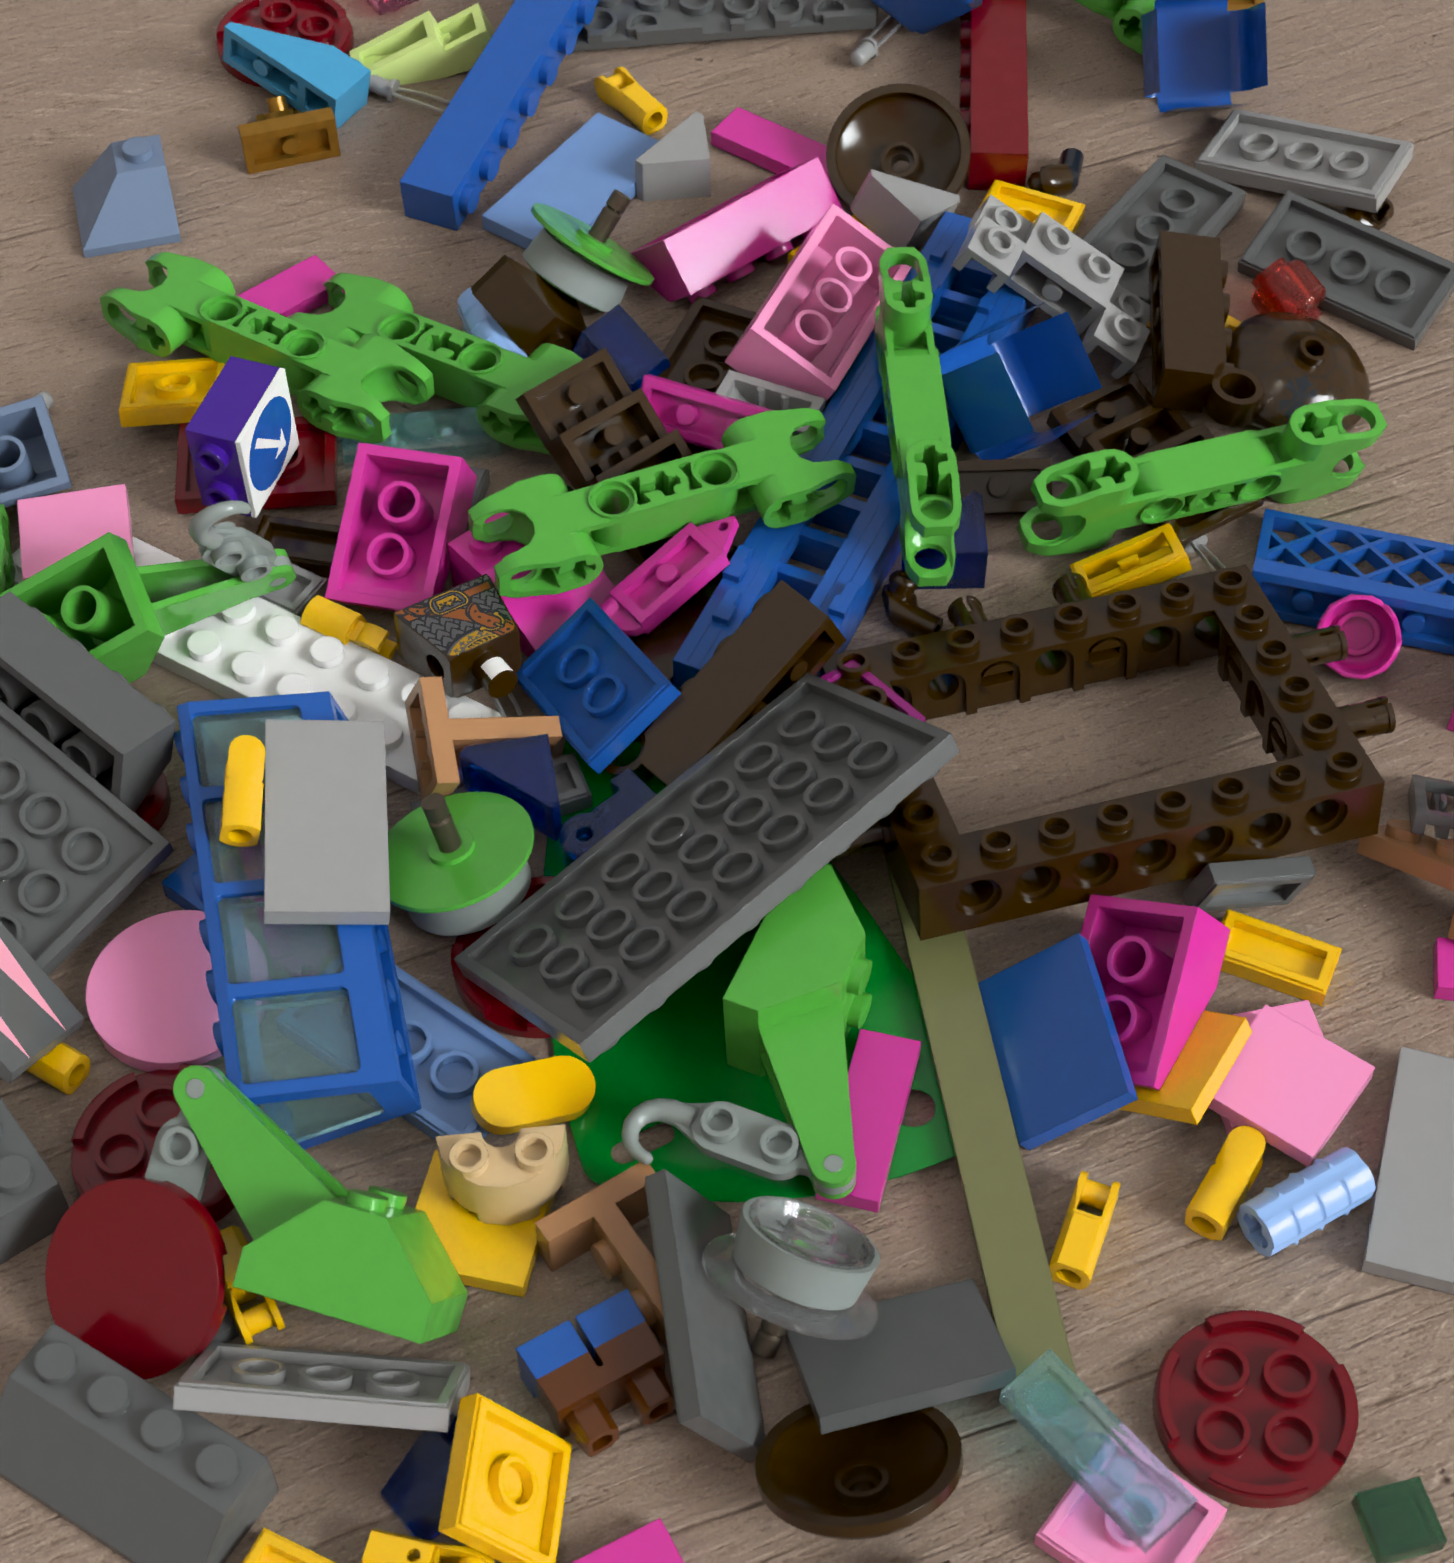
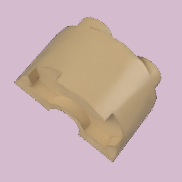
(506, 1181)

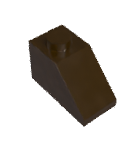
(529, 306)

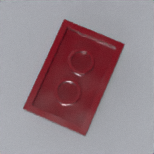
(305, 482)

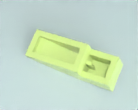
(427, 49)

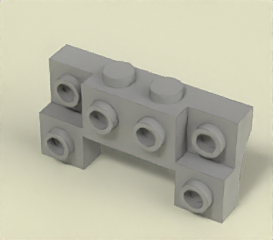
(1059, 267)

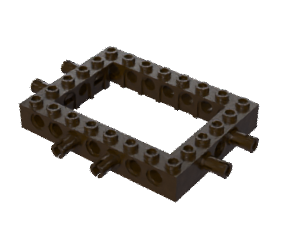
(1308, 799)

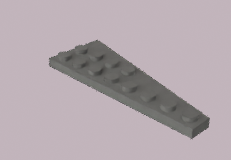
(683, 21)

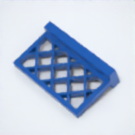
(1305, 590)

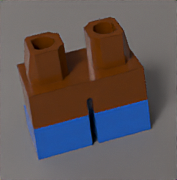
(597, 1371)

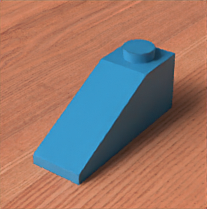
(301, 69)

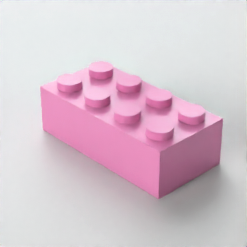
(817, 309)

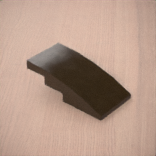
(599, 427)
(1137, 427)

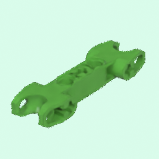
(461, 364)
(331, 380)
(917, 417)
(1118, 491)
(573, 529)

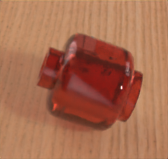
(1288, 288)

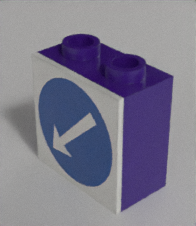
(243, 434)

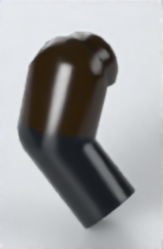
(1059, 178)

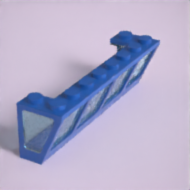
(302, 1008)

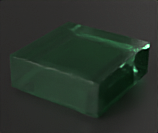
(1399, 1521)

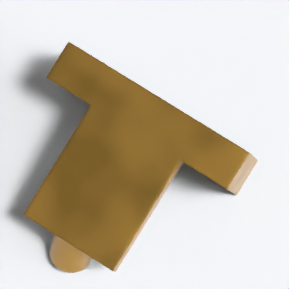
(288, 137)

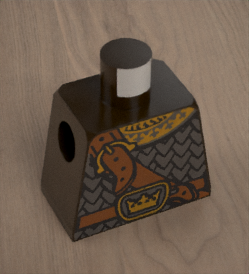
(463, 639)

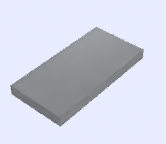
(1305, 159)
(325, 823)
(1414, 1193)
(323, 1386)

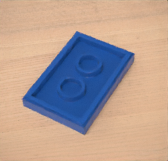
(596, 685)
(1055, 1042)

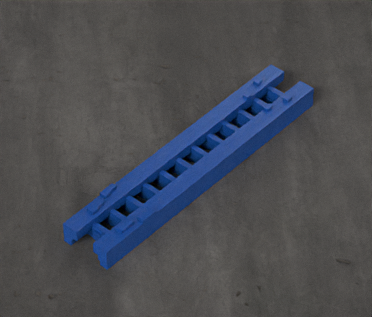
(872, 544)

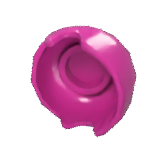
(1370, 633)

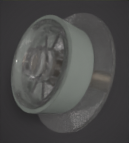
(796, 1272)

